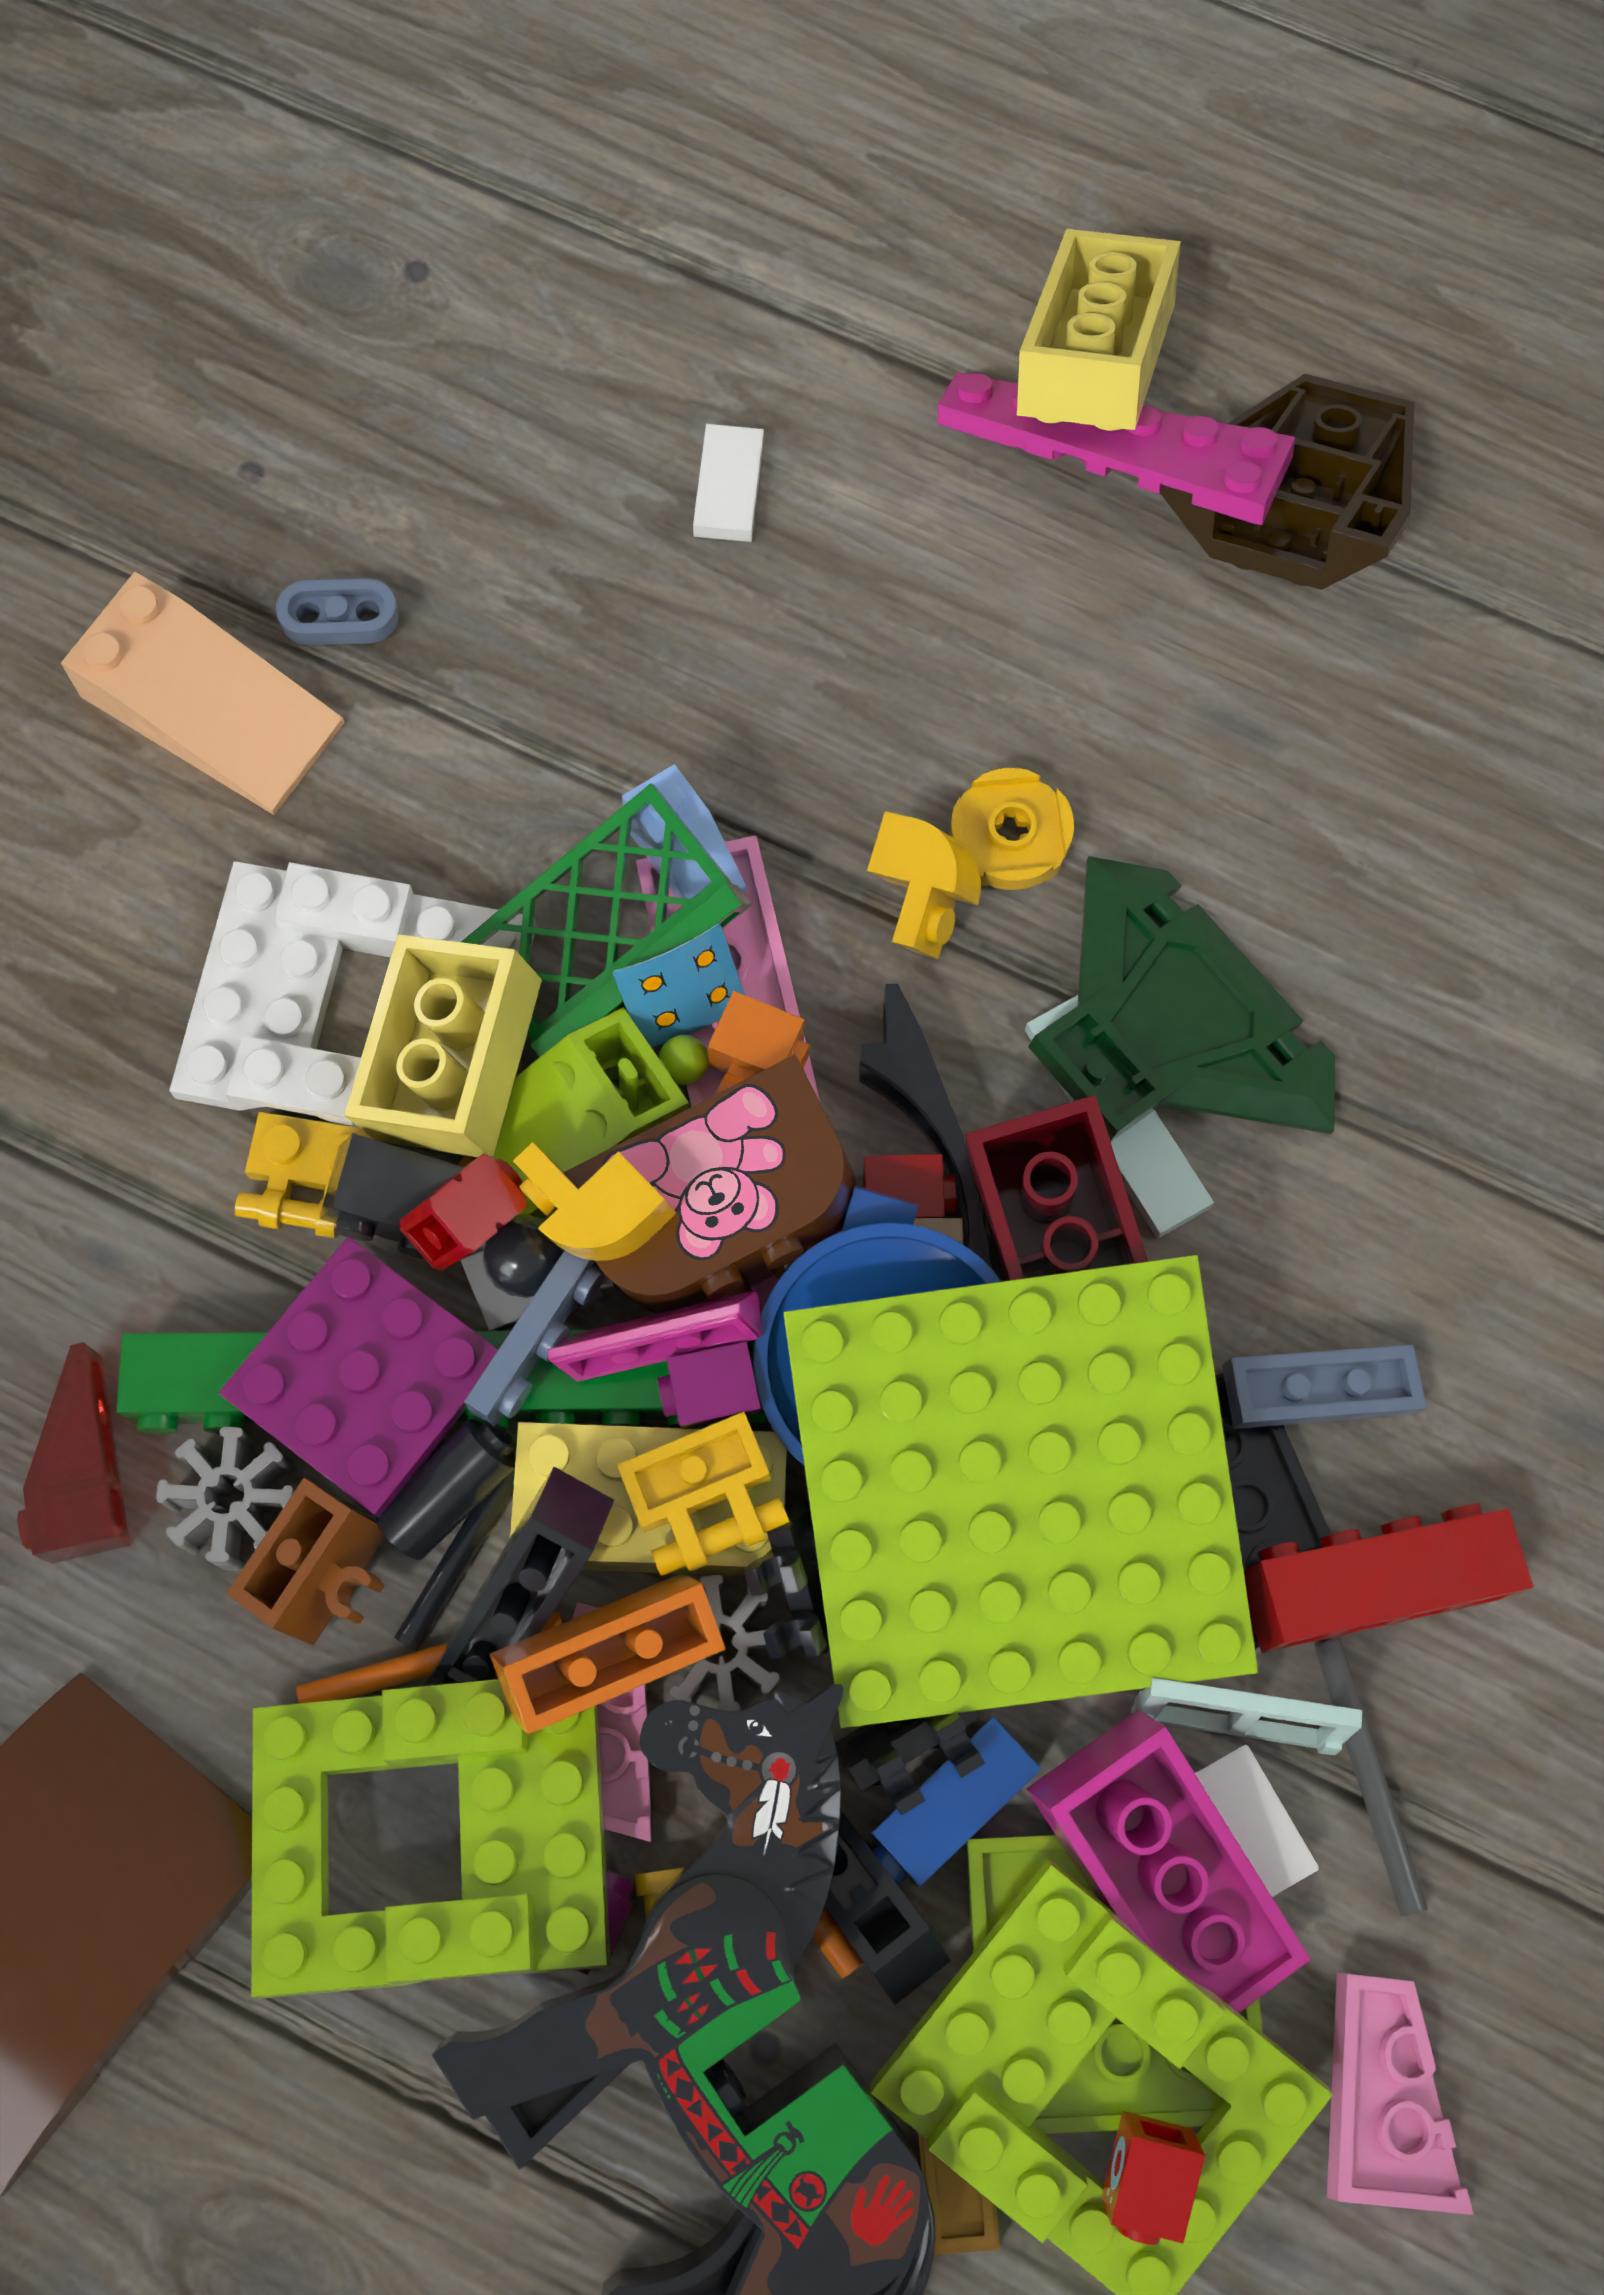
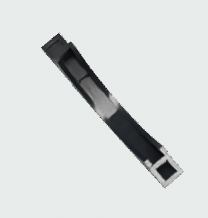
(909, 1079)

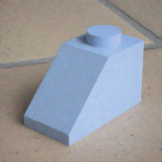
(648, 832)

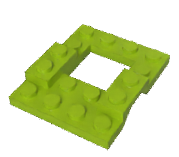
(525, 1837)
(1021, 2026)

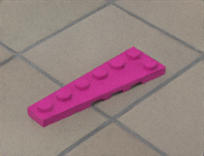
(1218, 463)

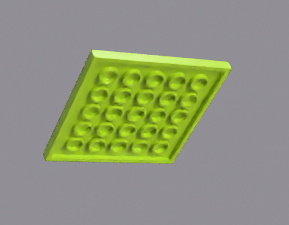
(1020, 1491)

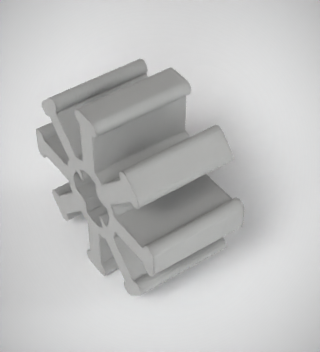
(220, 1482)
(742, 1644)

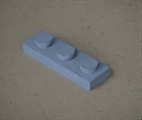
(541, 1326)
(1323, 1386)

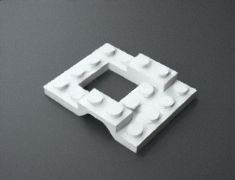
(273, 978)

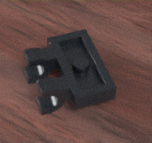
(795, 1566)
(881, 1750)

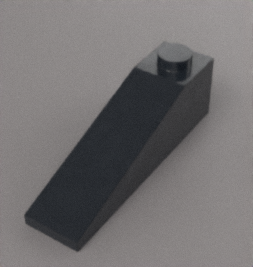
(527, 1577)

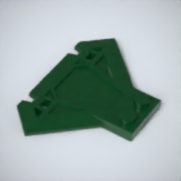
(1177, 1016)

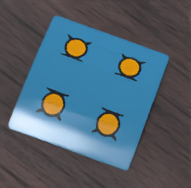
(680, 988)

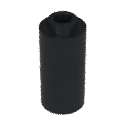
(448, 1487)

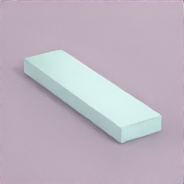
(1148, 1160)

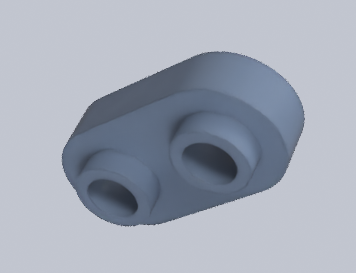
(339, 608)

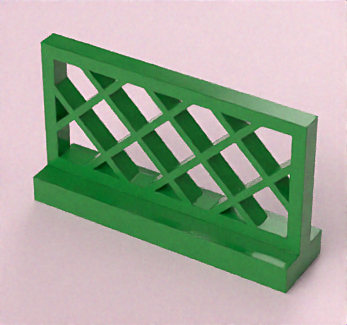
(714, 905)

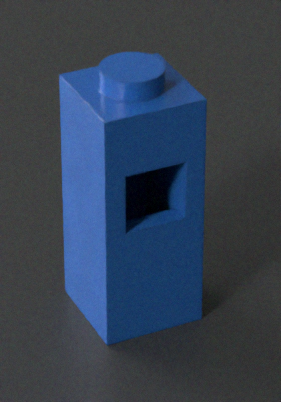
(953, 1808)

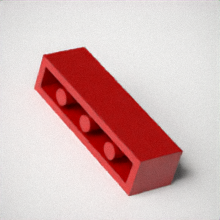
(1384, 1578)

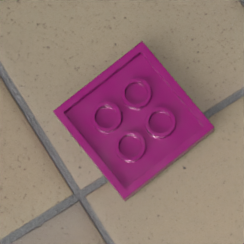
(361, 1376)

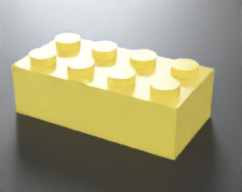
(1098, 330)
(592, 1457)

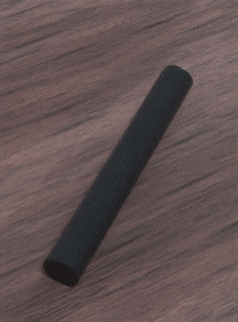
(453, 1565)

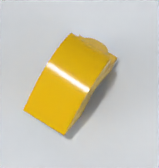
(935, 872)
(604, 1216)

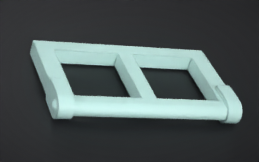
(1335, 1722)

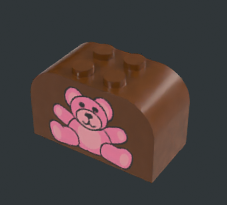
(750, 1185)

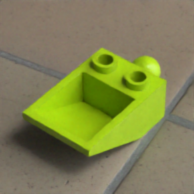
(576, 1111)

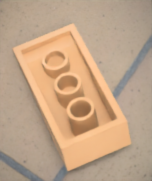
(200, 693)

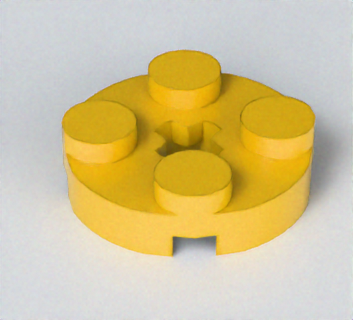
(1033, 805)

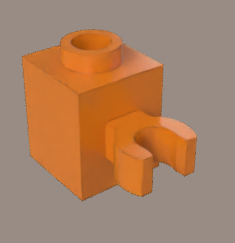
(753, 1039)

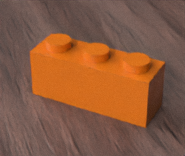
(607, 1652)

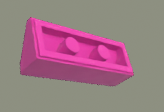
(659, 1337)

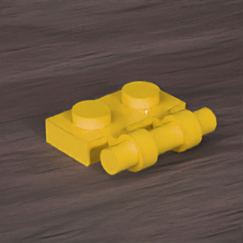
(287, 1155)
(692, 1475)

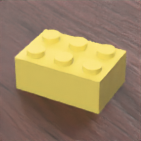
(444, 1046)

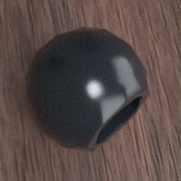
(520, 1256)

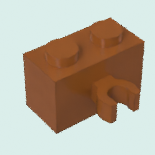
(310, 1564)

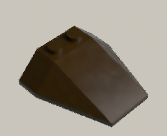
(1340, 494)

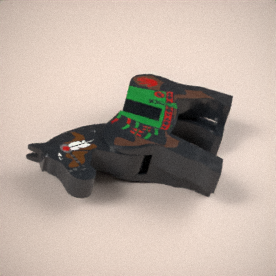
(817, 2161)

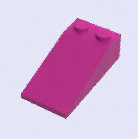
(1168, 1861)

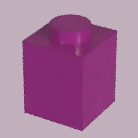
(709, 1386)

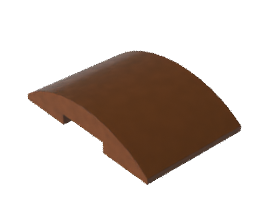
(107, 1887)

